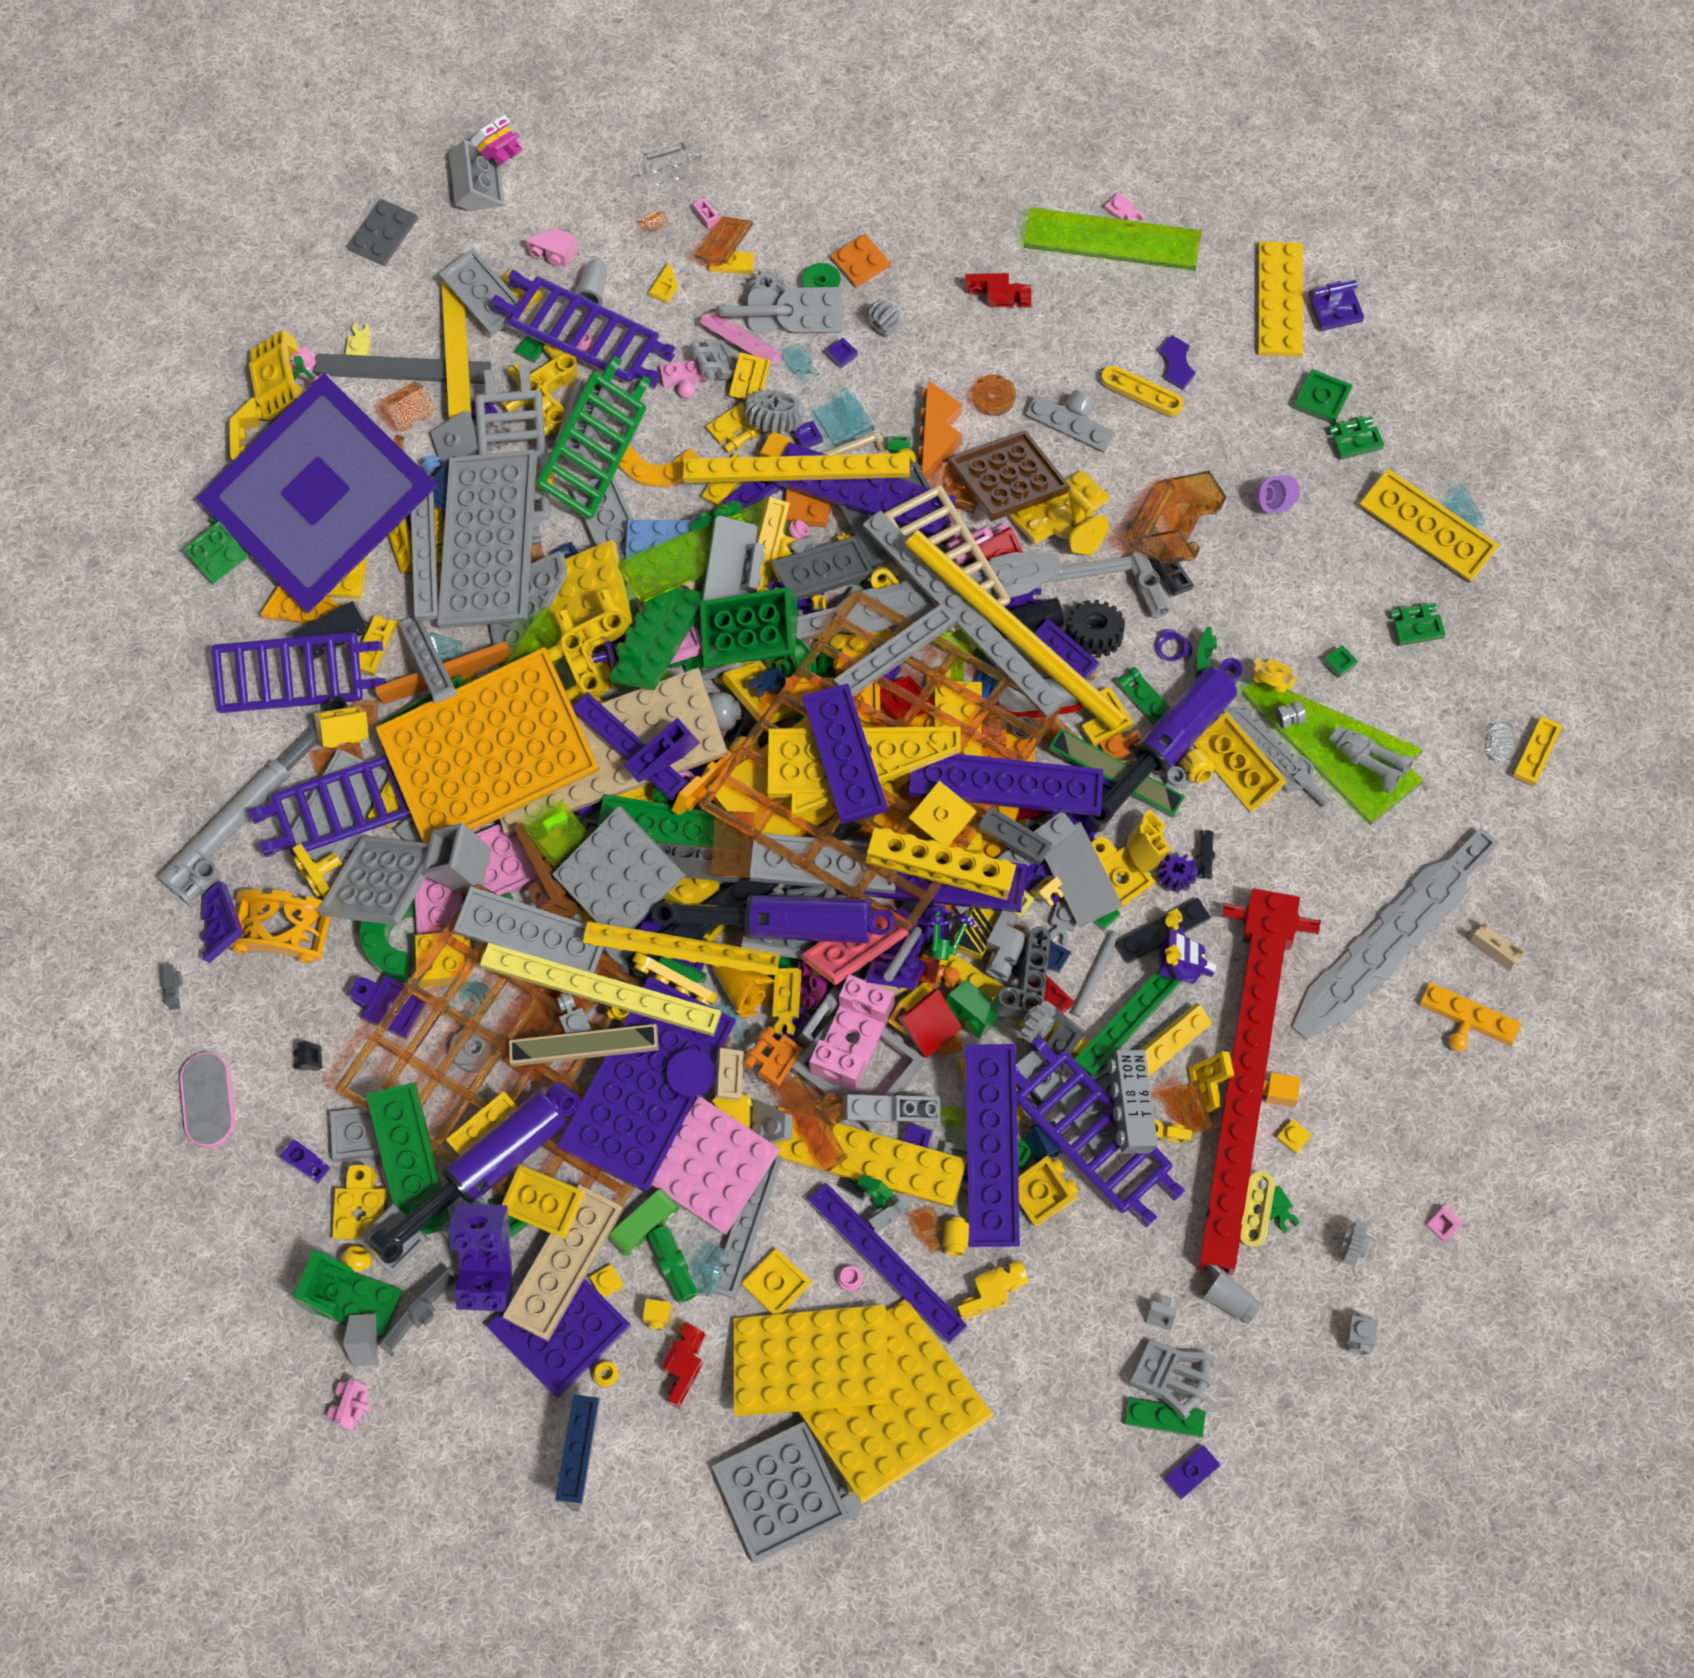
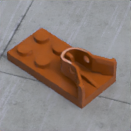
(551, 892)

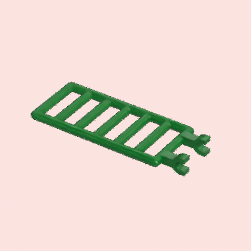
(569, 430)

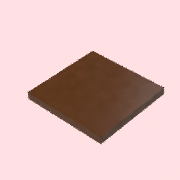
(1008, 475)

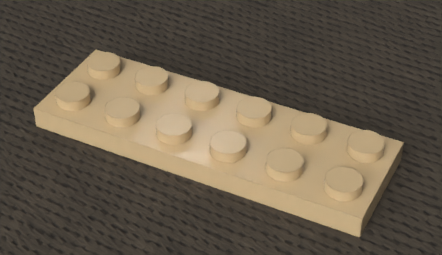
(562, 1267)

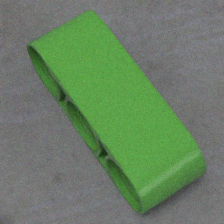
(642, 1221)

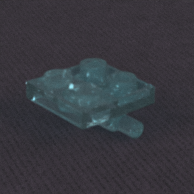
(844, 419)

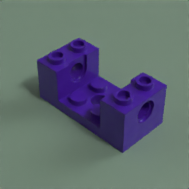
(484, 1276)

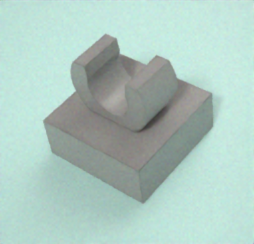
(1162, 1313)

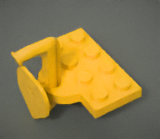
(1064, 512)

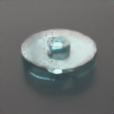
(711, 1271)

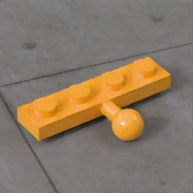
(1469, 1016)

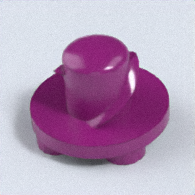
(813, 987)

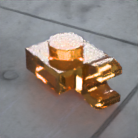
(927, 1226)

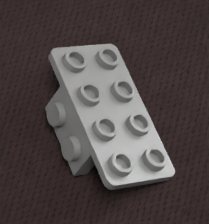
(732, 559)

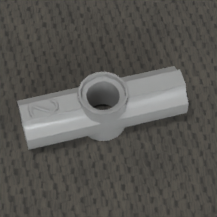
(1152, 595)

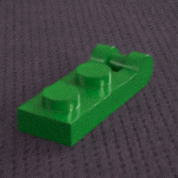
(1142, 695)

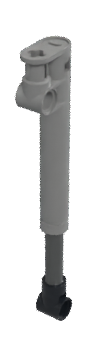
(186, 871)

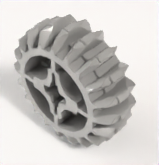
(774, 411)

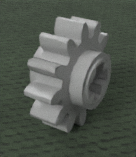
(1038, 1021)
(1354, 1242)

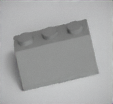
(474, 179)

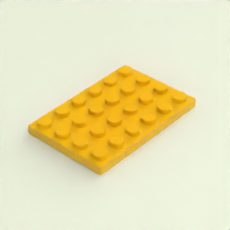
(811, 1361)

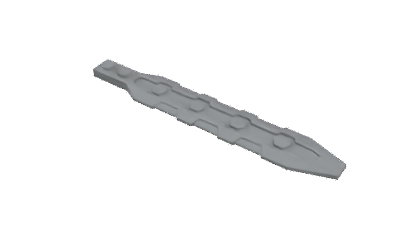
(1016, 571)
(1390, 938)

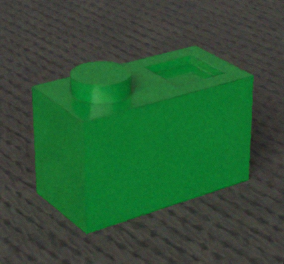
(972, 1009)

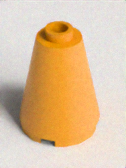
(745, 989)

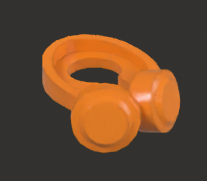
(950, 975)

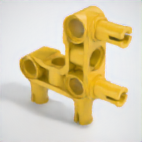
(547, 380)
(589, 636)

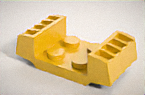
(273, 374)

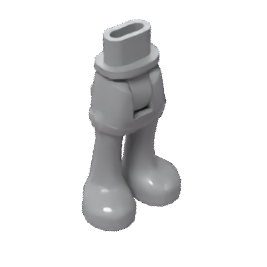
(1357, 749)

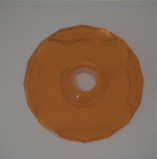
(993, 385)

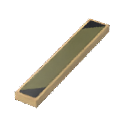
(583, 1045)

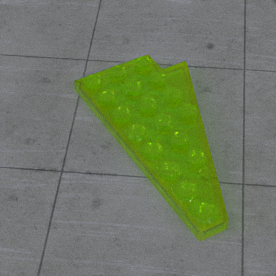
(1311, 739)

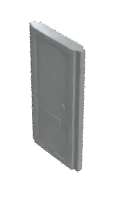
(340, 761)

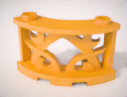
(252, 904)

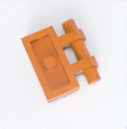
(779, 1061)

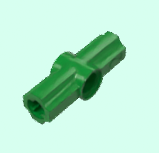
(673, 1264)

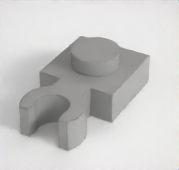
(1064, 921)
(882, 1218)

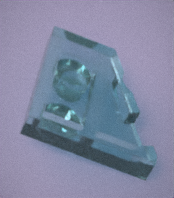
(1463, 506)

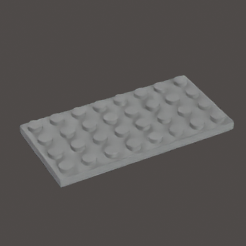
(487, 539)

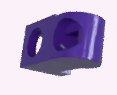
(304, 1161)

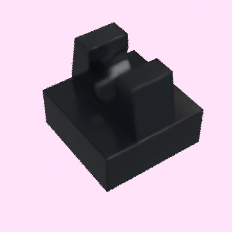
(308, 1056)

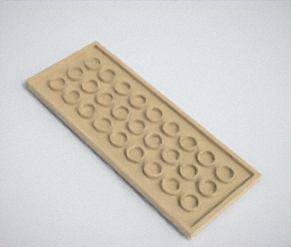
(646, 715)

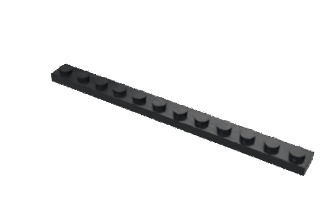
(735, 896)

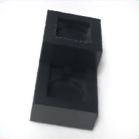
(743, 728)

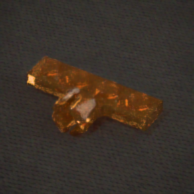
(816, 1120)

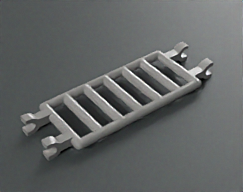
(538, 434)

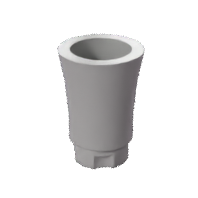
(593, 281)
(1232, 1298)

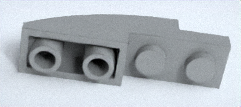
(891, 1108)

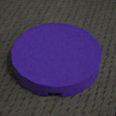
(691, 1073)

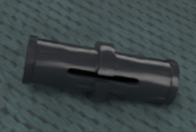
(1205, 854)

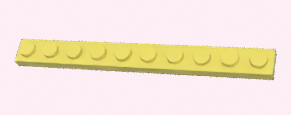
(601, 989)

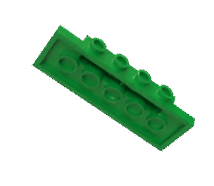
(656, 638)

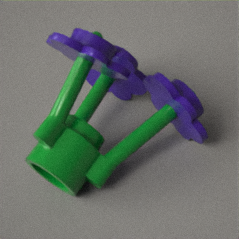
(941, 947)

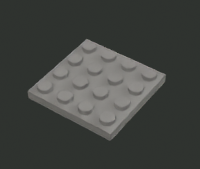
(619, 872)
(377, 881)
(780, 1492)

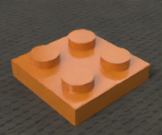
(860, 260)

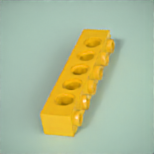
(948, 873)

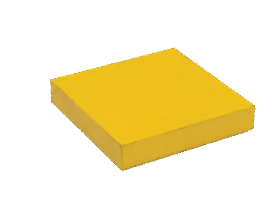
(776, 1283)

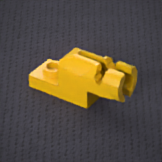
(993, 1289)

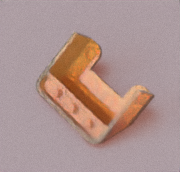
(1171, 515)

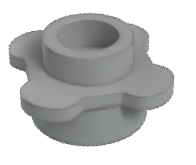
(1180, 774)

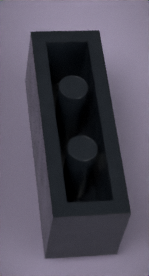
(342, 620)

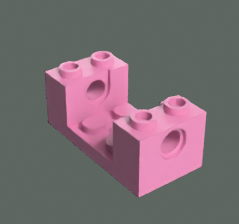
(864, 1011)

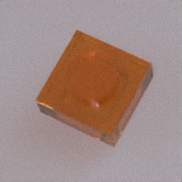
(654, 220)

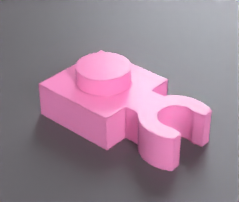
(1123, 208)

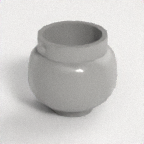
(725, 709)

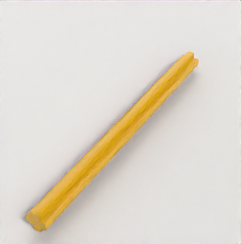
(1015, 630)

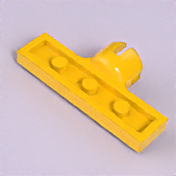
(772, 536)

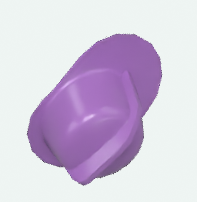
(1278, 492)

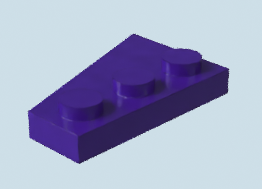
(221, 921)

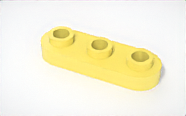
(1257, 1196)

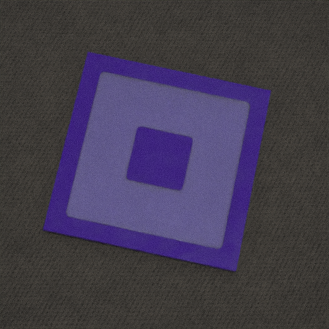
(316, 492)

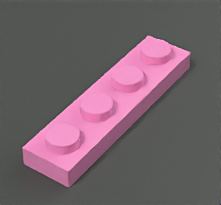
(738, 336)

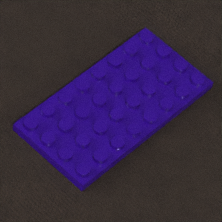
(630, 1108)

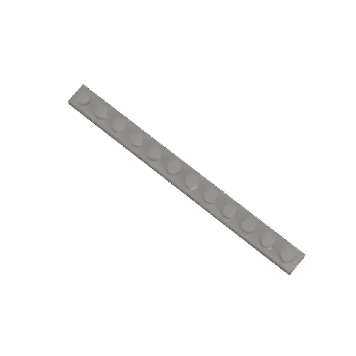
(967, 617)

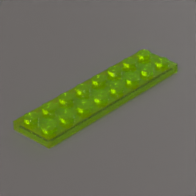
(1112, 238)
(678, 559)

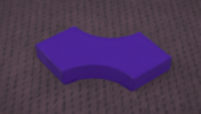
(1179, 371)

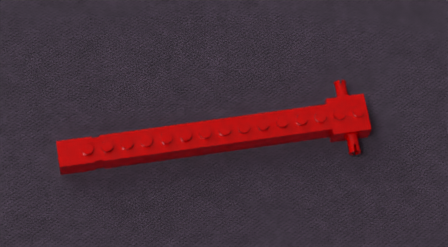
(1270, 930)

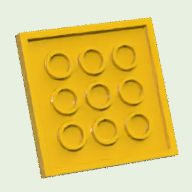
(587, 575)

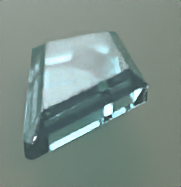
(447, 647)

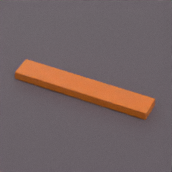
(461, 666)

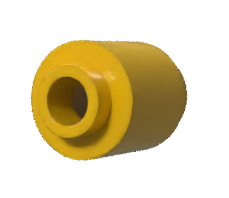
(956, 1236)

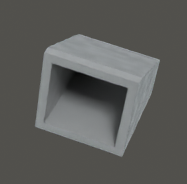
(457, 858)

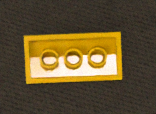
(1240, 762)

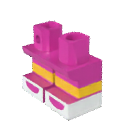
(495, 139)

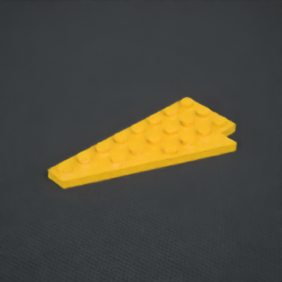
(798, 771)

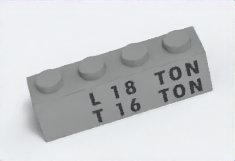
(1132, 1102)

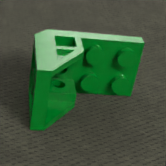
(337, 1291)

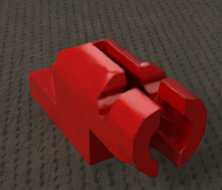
(999, 290)
(682, 1363)

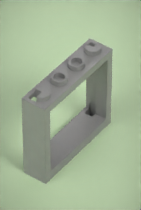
(823, 1087)

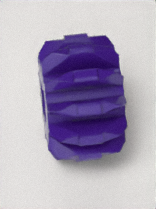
(1175, 879)

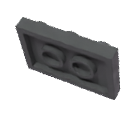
(382, 232)

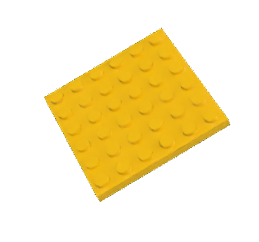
(926, 1412)

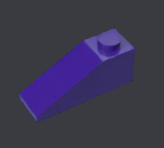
(662, 751)

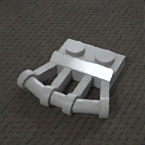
(1157, 1368)

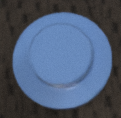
(430, 464)

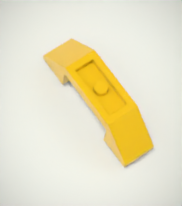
(245, 418)

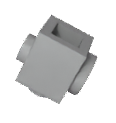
(1361, 1334)

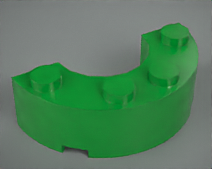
(381, 955)

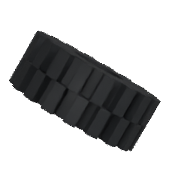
(1092, 640)

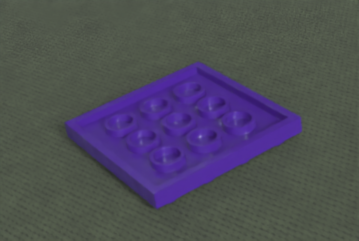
(577, 1342)

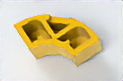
(1147, 842)

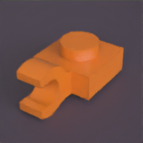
(1119, 747)

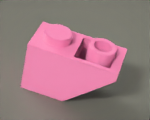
(553, 246)

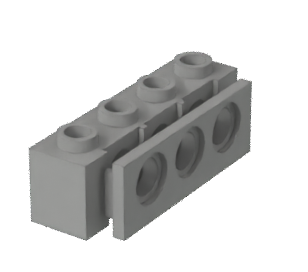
(585, 428)

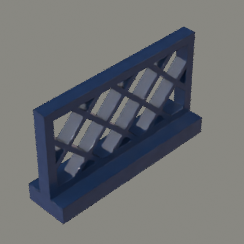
(577, 1451)

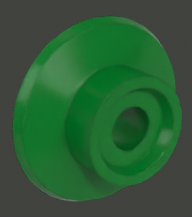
(821, 273)

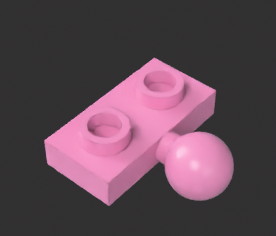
(682, 374)

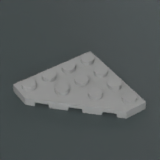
(544, 584)

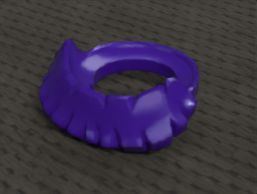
(1185, 648)

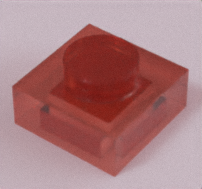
(931, 969)

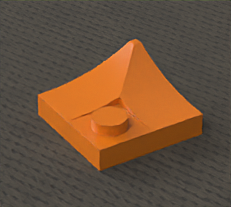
(807, 508)

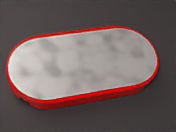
(1020, 706)

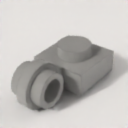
(575, 1020)

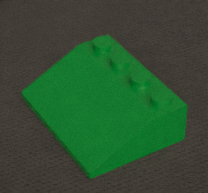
(749, 627)

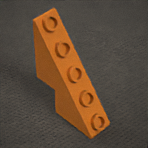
(938, 435)

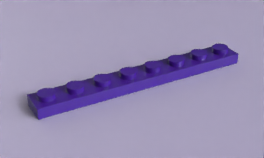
(887, 1263)

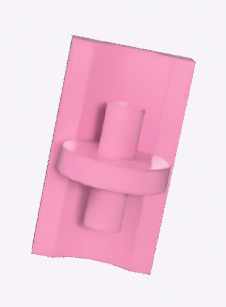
(351, 1405)

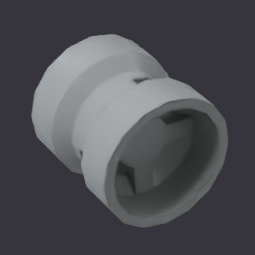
(1291, 714)

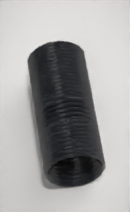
(1037, 613)

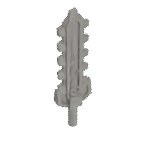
(1295, 769)

